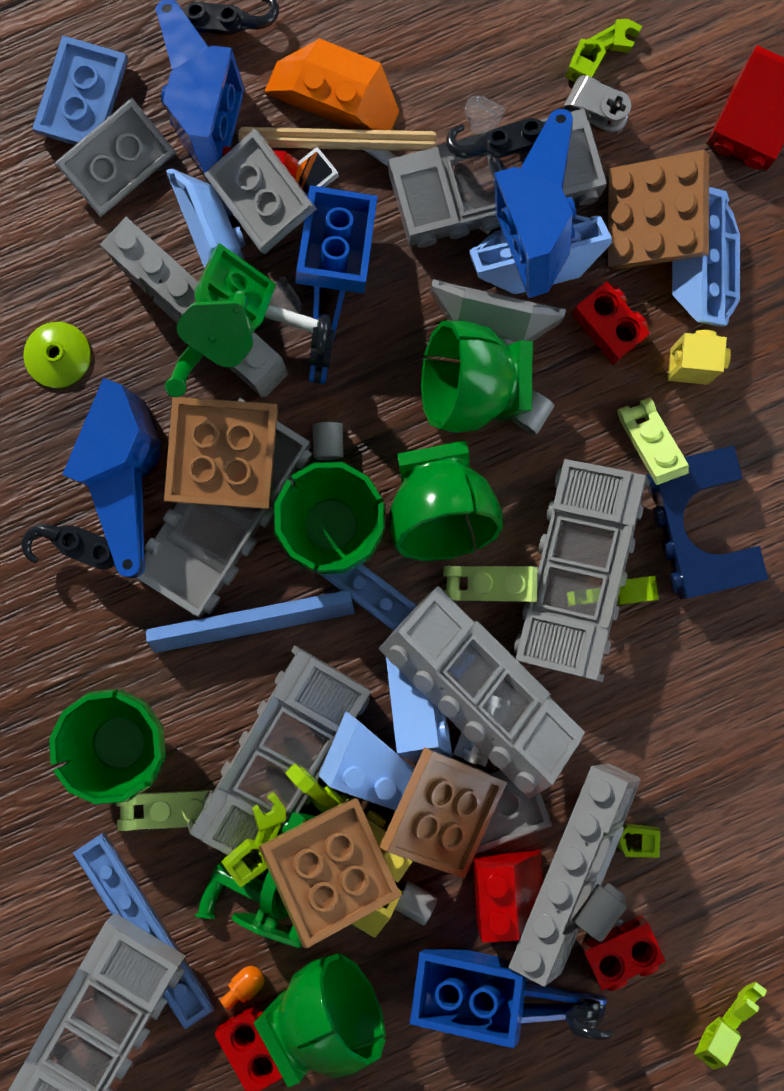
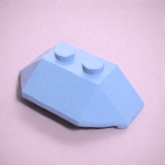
(205, 215)
(495, 263)
(711, 283)

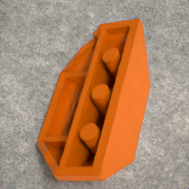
(335, 86)

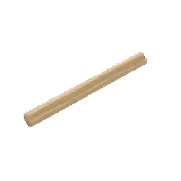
(345, 138)

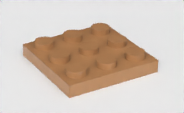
(659, 210)
(221, 453)
(443, 813)
(329, 872)

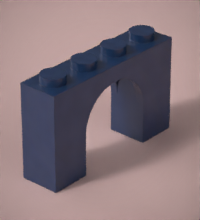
(694, 569)

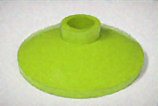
(68, 365)

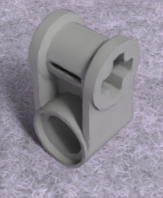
(598, 104)

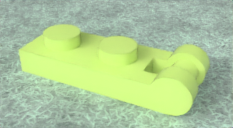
(653, 442)
(492, 583)
(162, 810)

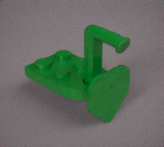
(226, 313)
(264, 892)

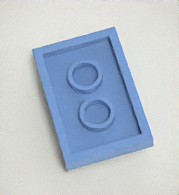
(79, 90)

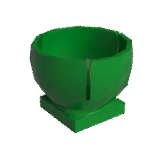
(485, 385)
(434, 502)
(329, 518)
(109, 747)
(324, 1022)

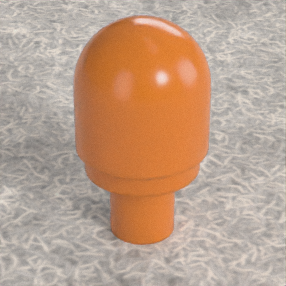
(243, 986)

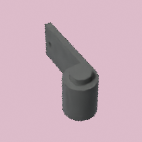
(601, 911)

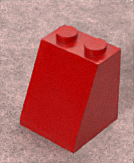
(754, 112)
(505, 892)

